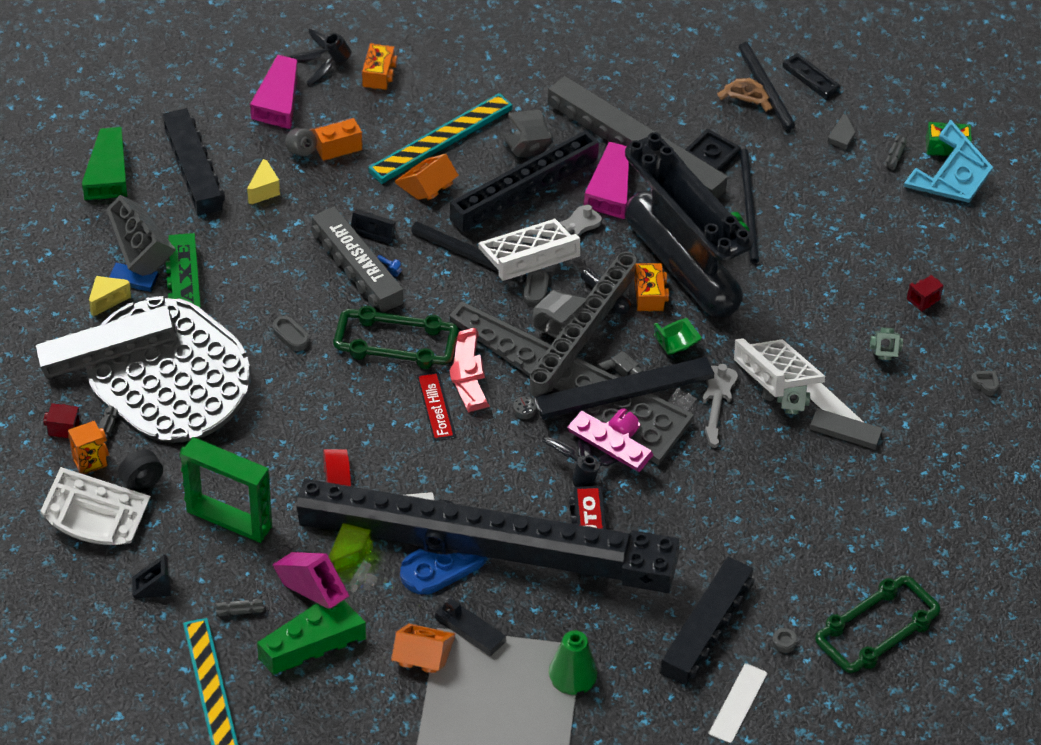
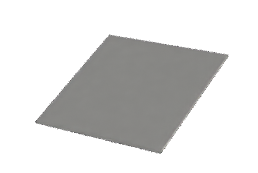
(496, 697)

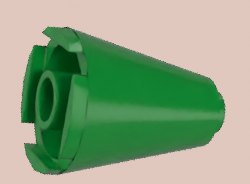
(573, 664)

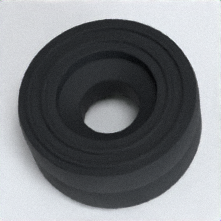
(140, 470)

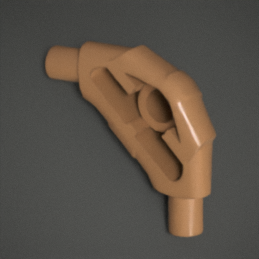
(748, 91)

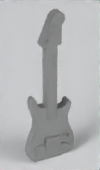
(581, 220)
(717, 389)

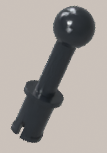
(622, 304)

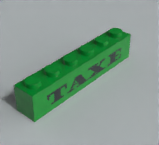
(183, 269)

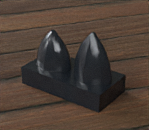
(373, 226)

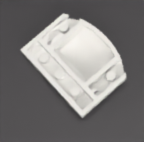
(93, 509)

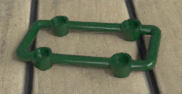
(424, 357)
(869, 656)

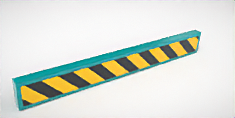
(440, 138)
(209, 682)

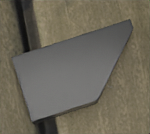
(842, 133)

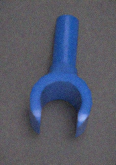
(393, 267)

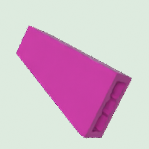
(277, 94)
(609, 183)
(312, 577)

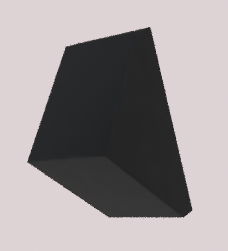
(152, 580)

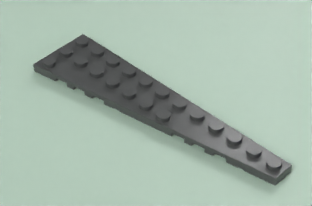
(659, 420)

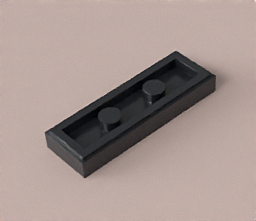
(811, 76)

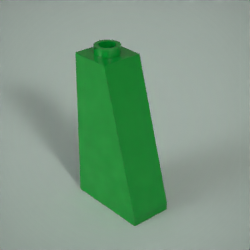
(106, 168)

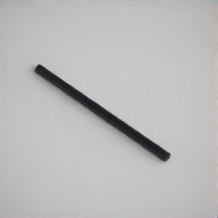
(749, 207)

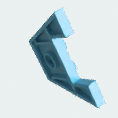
(960, 174)

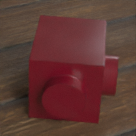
(61, 419)

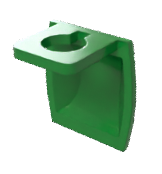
(676, 336)

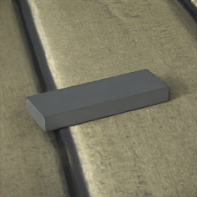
(846, 428)

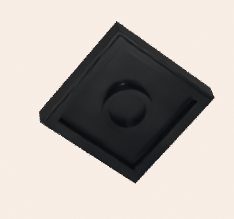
(714, 149)

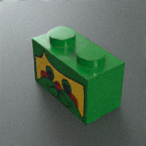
(935, 146)

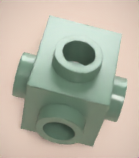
(892, 350)
(797, 405)

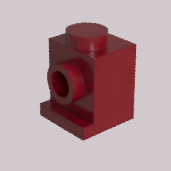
(925, 292)

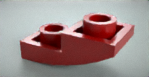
(337, 466)

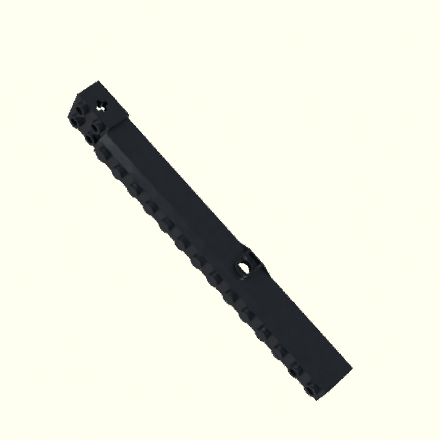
(634, 557)

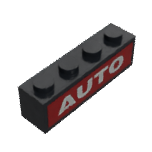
(587, 508)

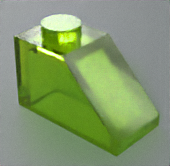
(350, 547)

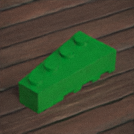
(310, 636)

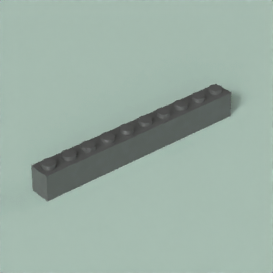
(621, 128)

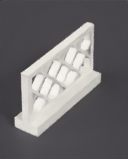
(531, 257)
(775, 365)

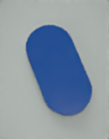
(430, 572)

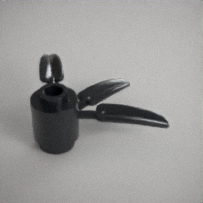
(333, 44)
(586, 466)

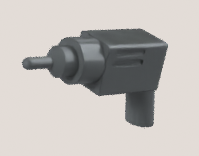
(622, 364)

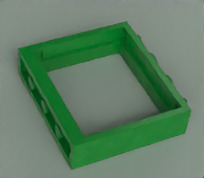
(237, 468)

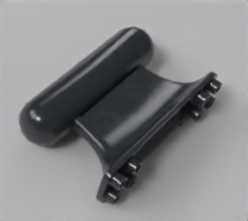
(686, 226)

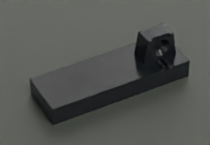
(470, 627)

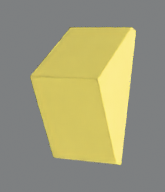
(264, 184)
(108, 293)

